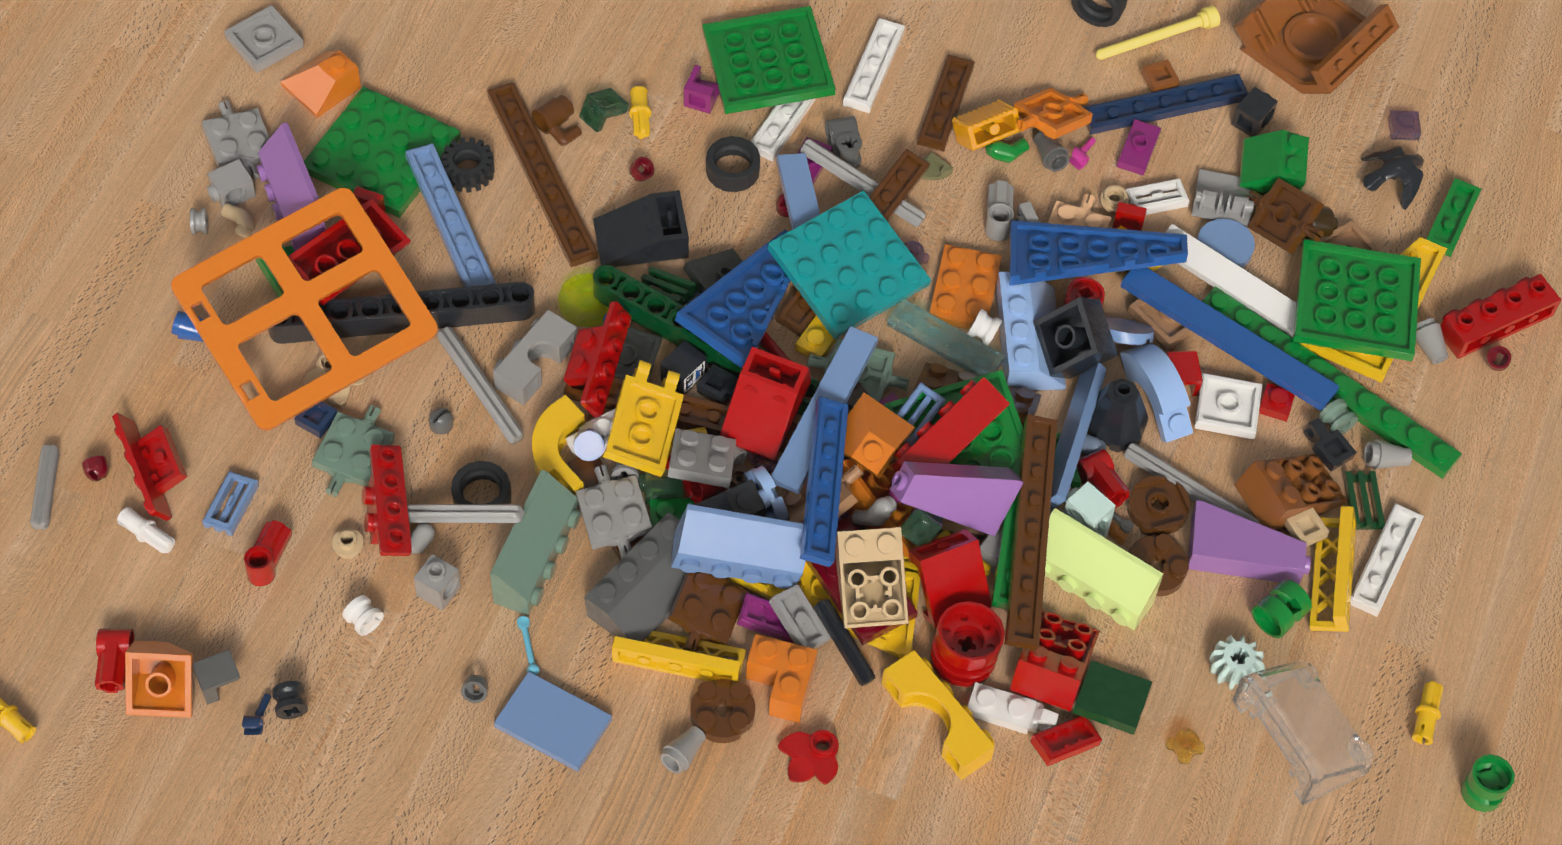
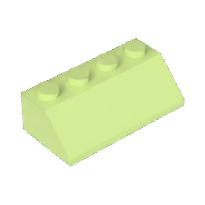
(1099, 571)

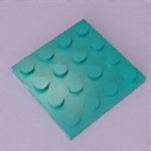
(849, 264)

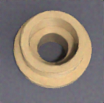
(1113, 193)
(347, 550)

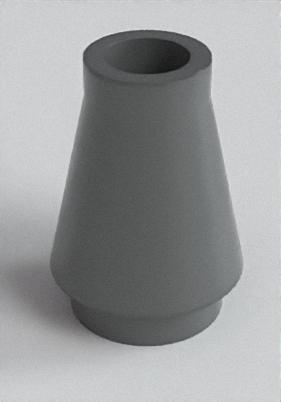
(1052, 153)

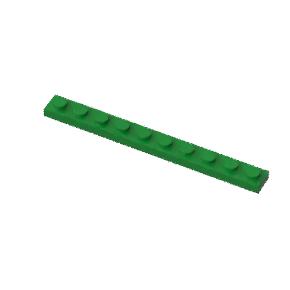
(1367, 406)

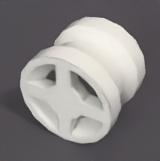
(984, 327)
(363, 615)

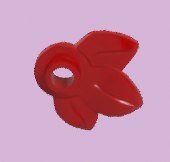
(808, 759)

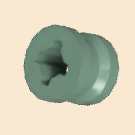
(1338, 416)

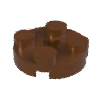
(1158, 521)
(1170, 554)
(722, 692)

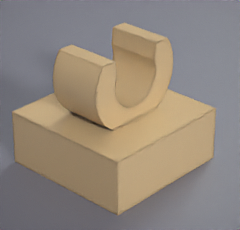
(1307, 527)

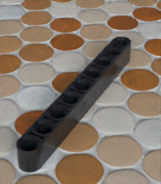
(388, 318)

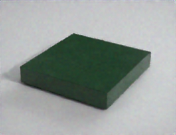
(1112, 697)

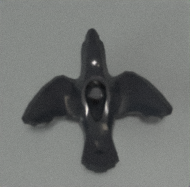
(1396, 166)

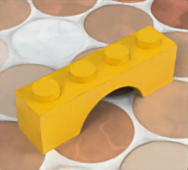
(913, 683)

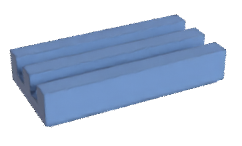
(940, 401)
(230, 527)

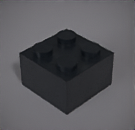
(1075, 338)

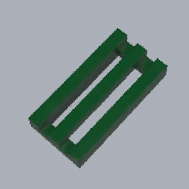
(670, 284)
(1361, 478)

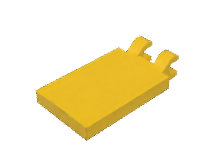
(644, 421)

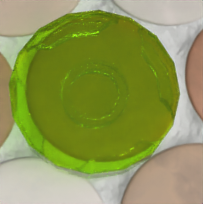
(582, 309)

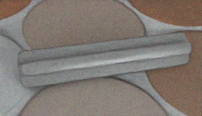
(44, 487)

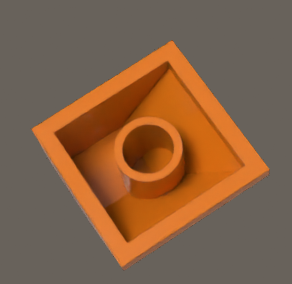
(323, 82)
(874, 435)
(158, 680)

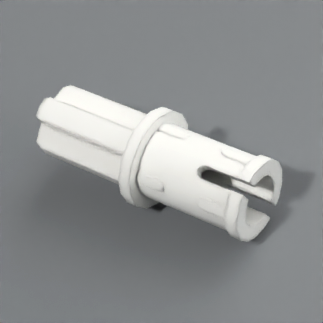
(145, 530)

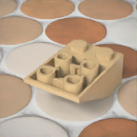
(871, 577)

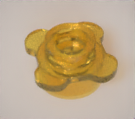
(1188, 737)

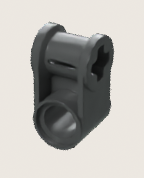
(845, 139)

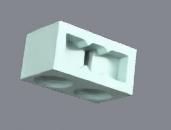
(1090, 508)

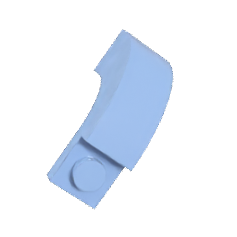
(1163, 386)

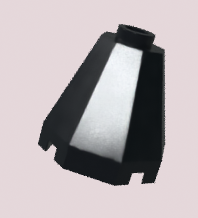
(1119, 415)

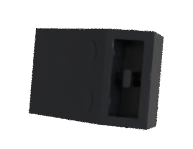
(643, 231)

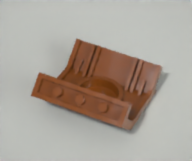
(1313, 41)

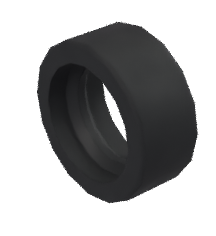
(1097, 14)
(733, 181)
(481, 470)

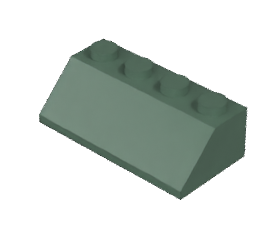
(534, 545)

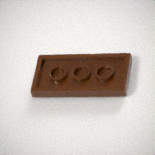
(938, 376)

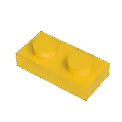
(815, 340)

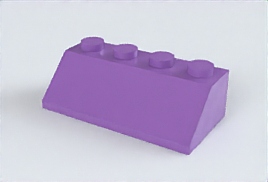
(287, 180)

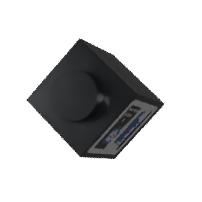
(688, 363)

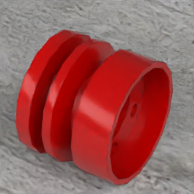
(967, 643)

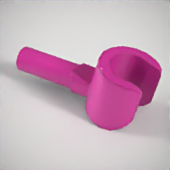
(1079, 155)

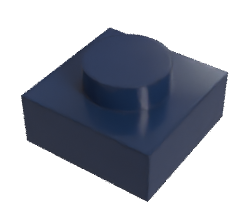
(316, 419)

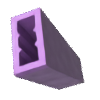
(959, 493)
(1243, 548)

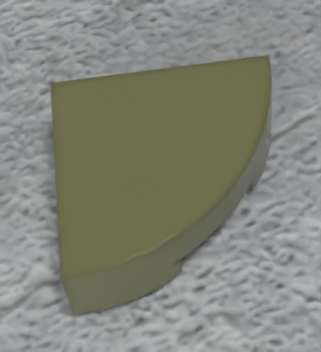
(938, 168)

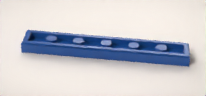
(824, 482)

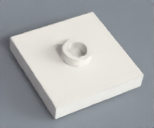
(1228, 406)

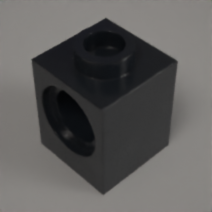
(1254, 112)

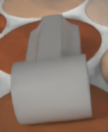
(999, 210)

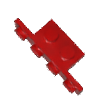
(597, 357)
(153, 462)
(387, 502)

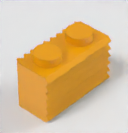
(986, 125)

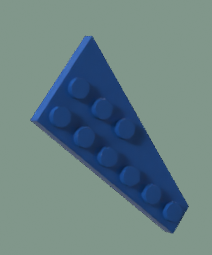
(1068, 251)
(738, 306)

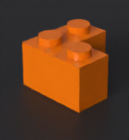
(787, 669)

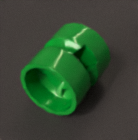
(1281, 608)
(1487, 783)

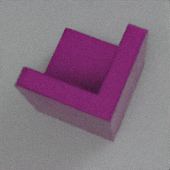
(700, 93)

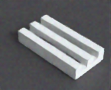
(1158, 201)

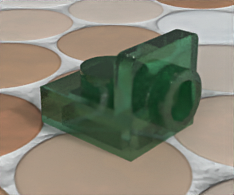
(600, 106)
(660, 487)
(921, 527)

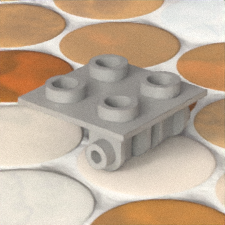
(1221, 198)

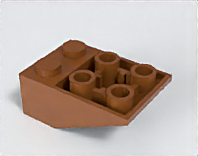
(1287, 487)

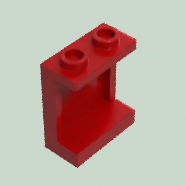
(950, 573)

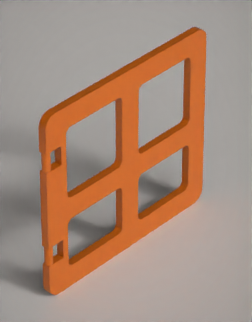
(302, 299)

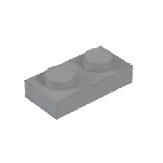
(799, 618)

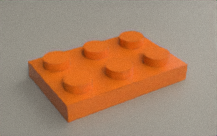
(964, 285)

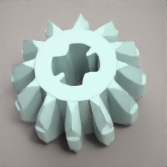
(1245, 658)

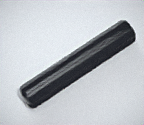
(844, 642)

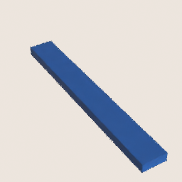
(1230, 337)

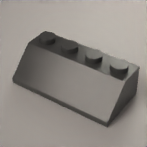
(640, 587)

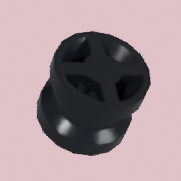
(289, 700)

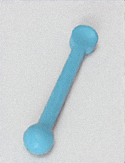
(523, 623)

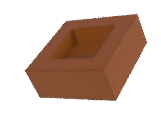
(1160, 76)

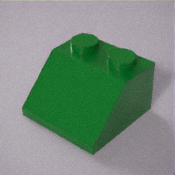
(1273, 157)

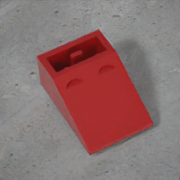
(765, 403)
(1059, 662)

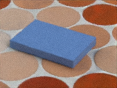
(553, 721)

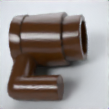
(552, 115)

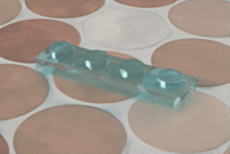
(944, 339)

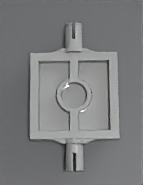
(236, 137)
(613, 511)

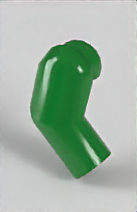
(1006, 152)

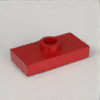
(1065, 740)

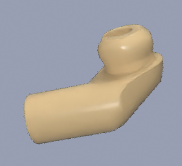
(241, 217)

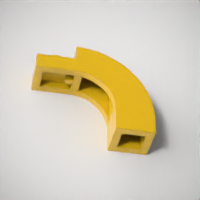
(549, 438)

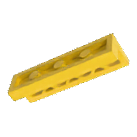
(1341, 598)
(680, 661)

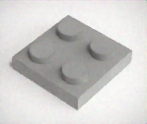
(264, 39)
(702, 458)

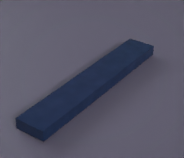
(1166, 103)

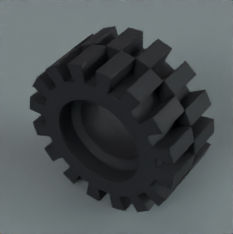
(468, 151)

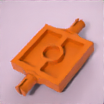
(1053, 113)

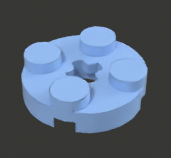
(765, 486)

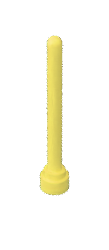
(1206, 18)

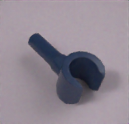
(254, 724)

